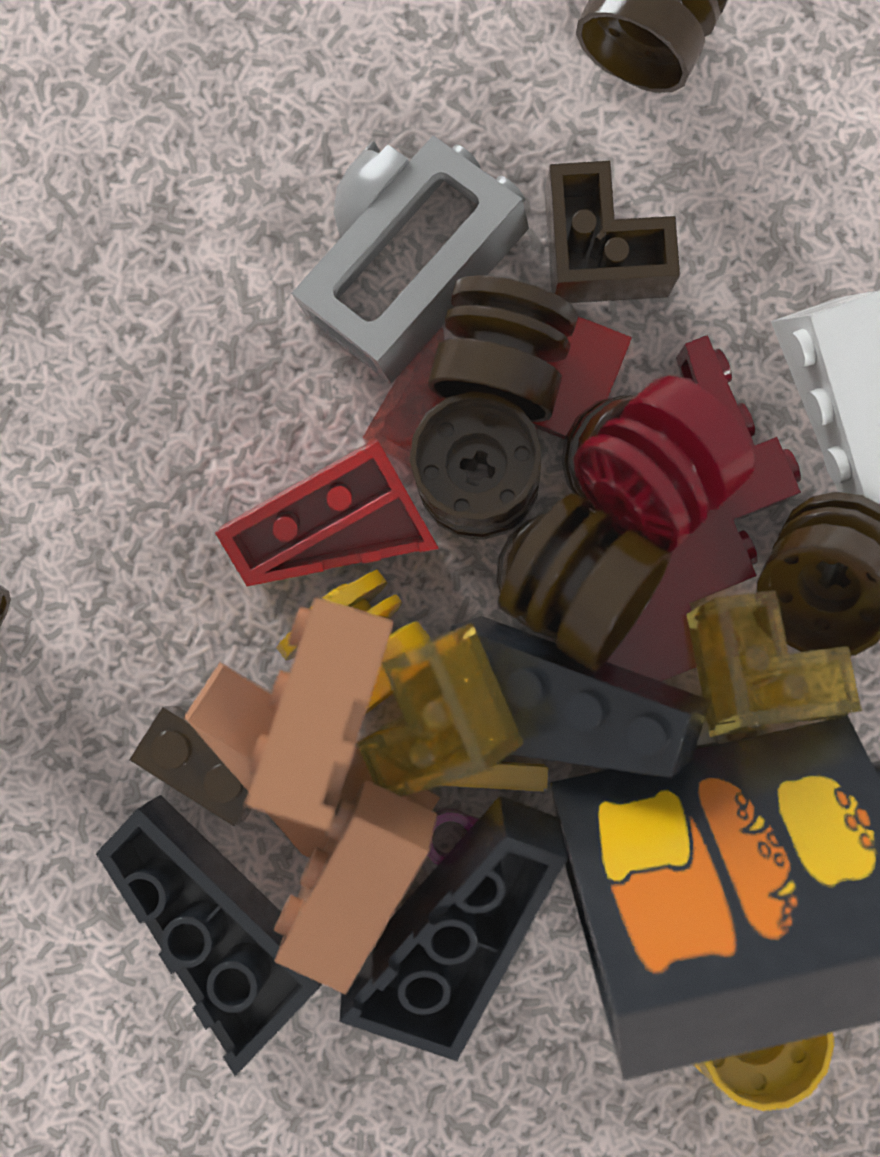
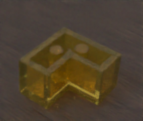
(754, 678)
(450, 719)

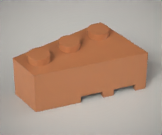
(353, 885)

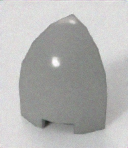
(365, 182)

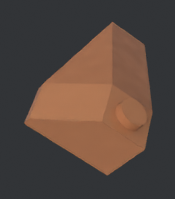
(230, 719)

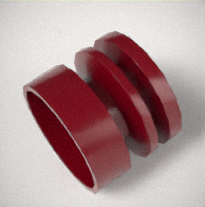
(665, 462)

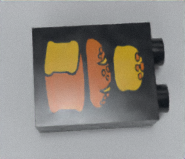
(730, 895)

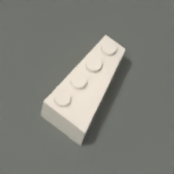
(837, 374)

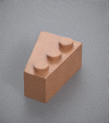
(318, 712)

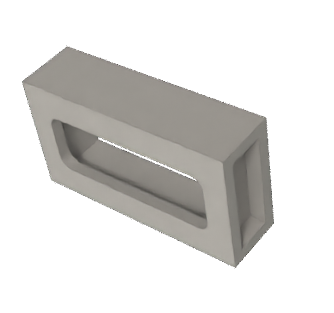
(421, 308)

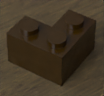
(600, 255)
(186, 763)

